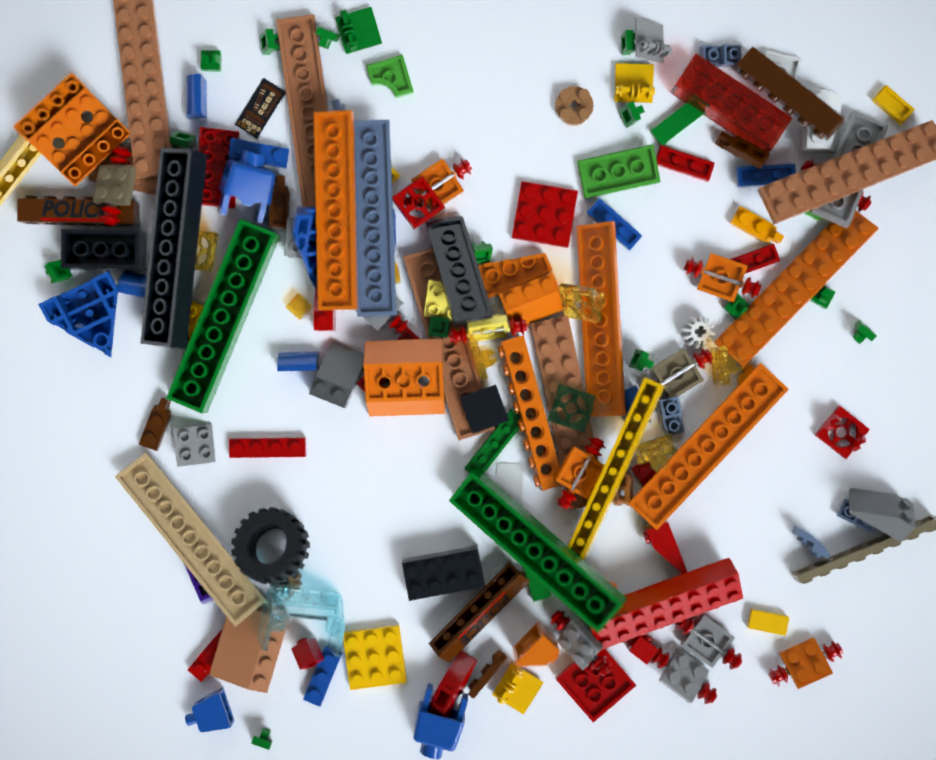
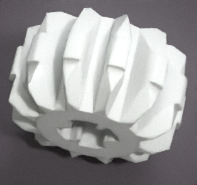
(696, 324)

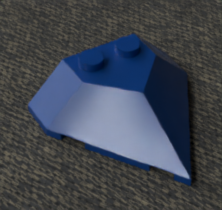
(305, 237)
(86, 312)

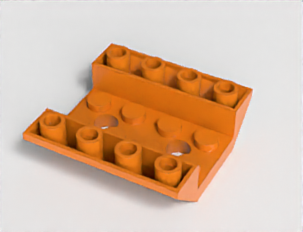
(61, 117)
(403, 364)

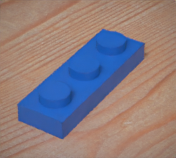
(275, 155)
(752, 176)
(625, 233)
(322, 677)

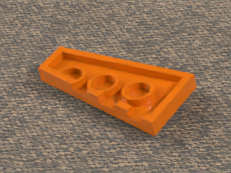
(513, 272)

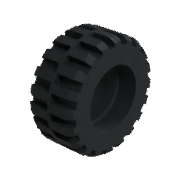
(247, 539)

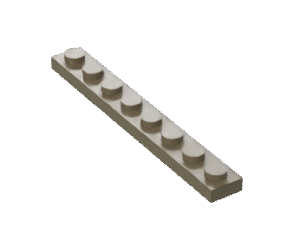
(859, 552)

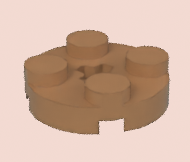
(566, 113)

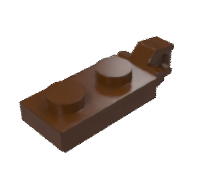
(743, 149)
(279, 207)
(156, 425)
(487, 673)

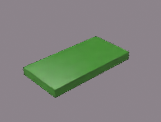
(619, 171)

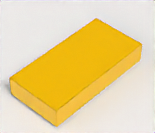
(893, 105)
(768, 622)

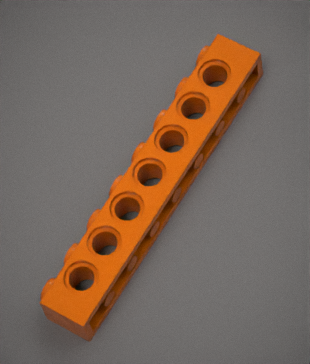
(529, 383)

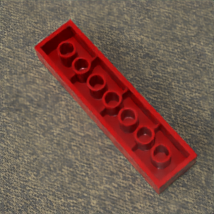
(672, 602)

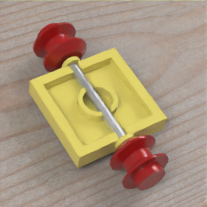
(488, 329)

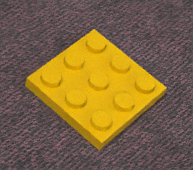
(374, 657)

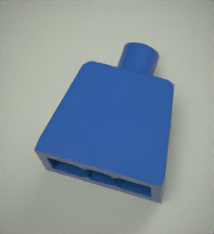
(211, 712)

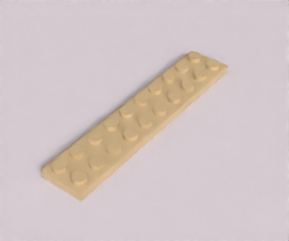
(190, 539)

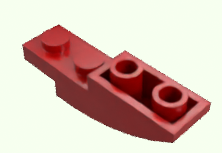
(452, 684)

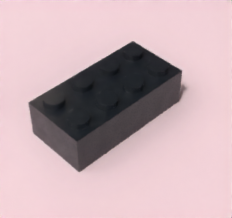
(103, 250)
(443, 573)

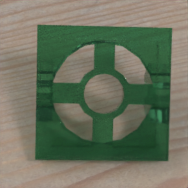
(579, 425)

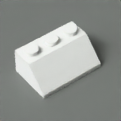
(808, 141)

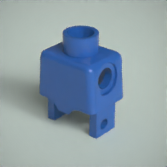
(248, 182)
(435, 731)

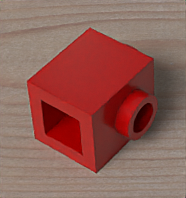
(642, 647)
(307, 653)

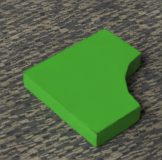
(391, 74)

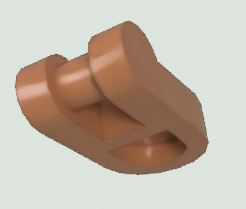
(627, 486)

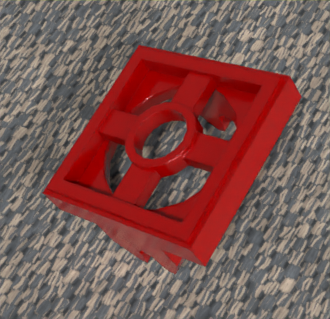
(437, 205)
(829, 424)

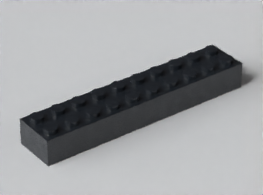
(173, 247)

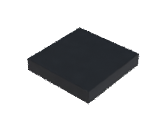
(484, 409)

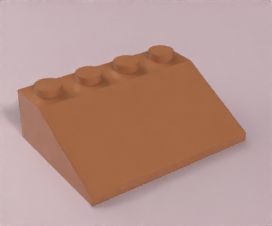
(241, 658)

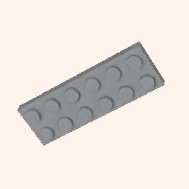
(858, 132)

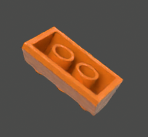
(532, 299)
(536, 647)

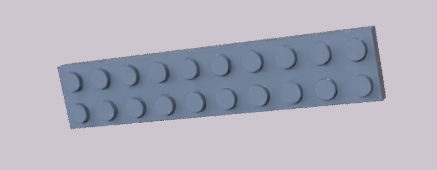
(374, 219)

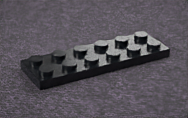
(458, 270)

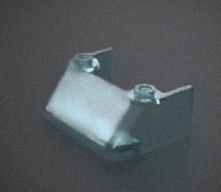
(305, 603)

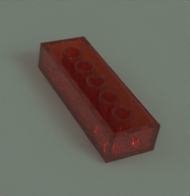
(730, 104)

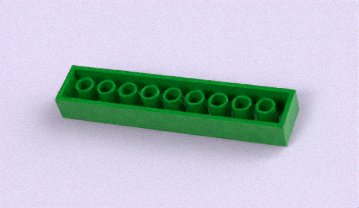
(223, 316)
(538, 550)

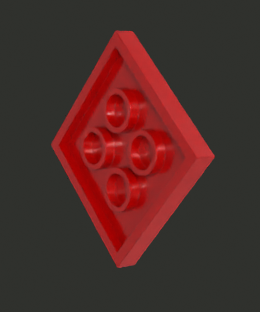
(544, 214)
(593, 692)

